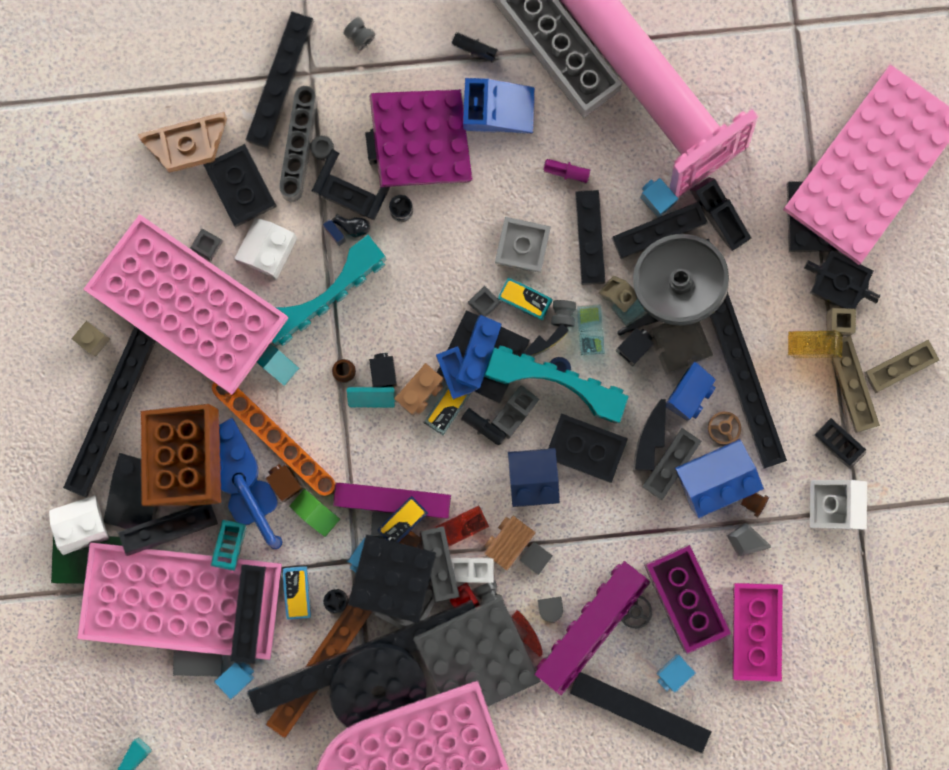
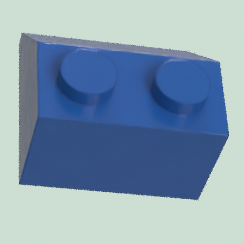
(690, 392)

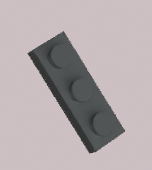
(677, 454)
(442, 575)

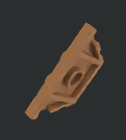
(186, 142)

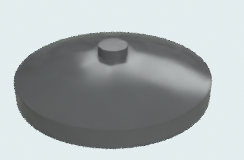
(681, 279)

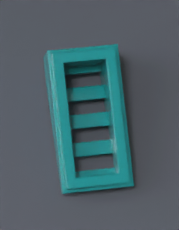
(230, 527)
(135, 755)

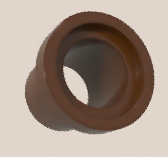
(347, 378)
(755, 503)

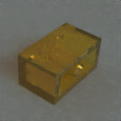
(815, 344)

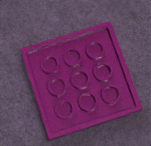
(420, 137)

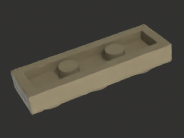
(901, 366)

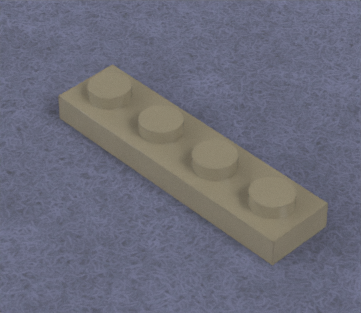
(855, 388)

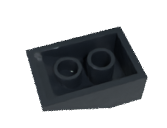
(125, 495)

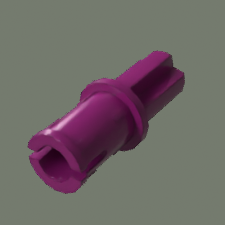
(566, 170)

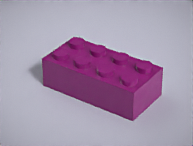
(687, 599)

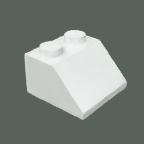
(266, 247)
(838, 504)
(78, 525)

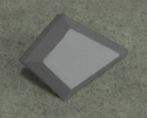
(747, 540)

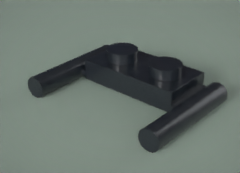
(347, 194)

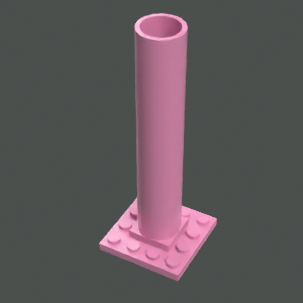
(663, 93)

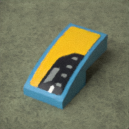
(296, 592)

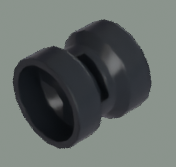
(400, 204)

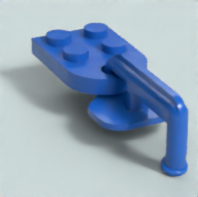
(249, 497)

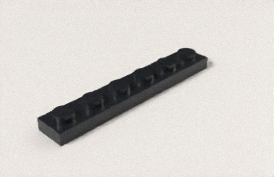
(279, 80)

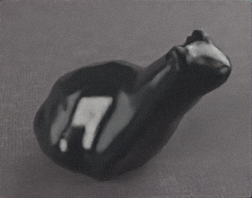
(354, 226)

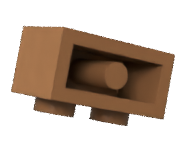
(419, 390)

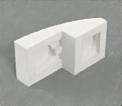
(473, 570)

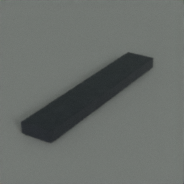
(640, 712)

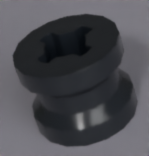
(333, 603)

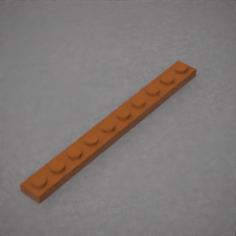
(334, 643)

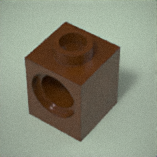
(283, 482)

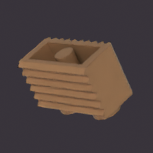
(509, 542)

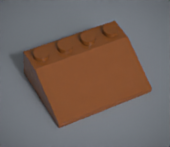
(180, 456)

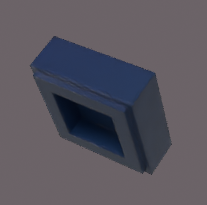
(334, 232)

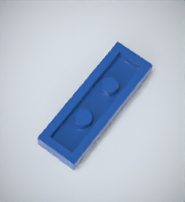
(478, 352)

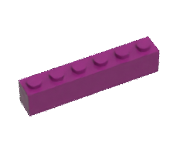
(592, 627)

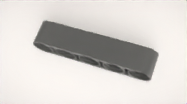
(295, 133)

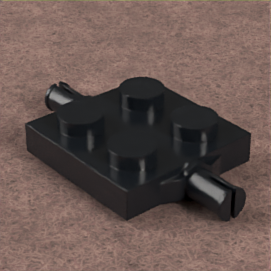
(841, 281)

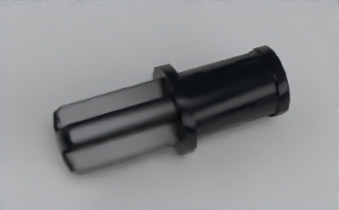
(474, 46)
(483, 426)

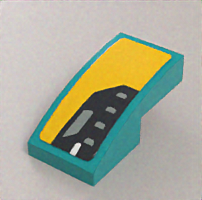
(525, 299)

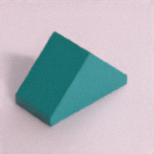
(277, 364)

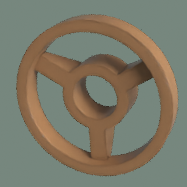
(718, 427)

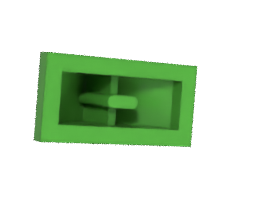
(314, 512)

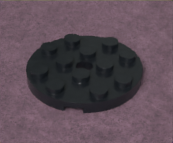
(372, 667)

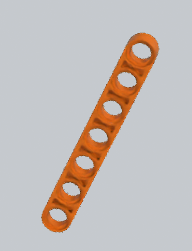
(279, 447)

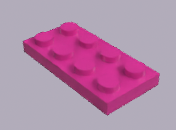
(757, 632)

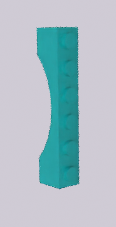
(361, 261)
(601, 401)

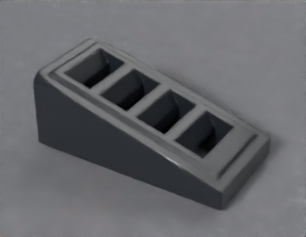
(846, 437)

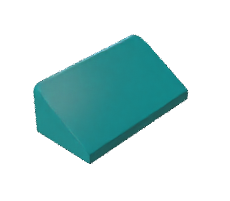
(371, 397)

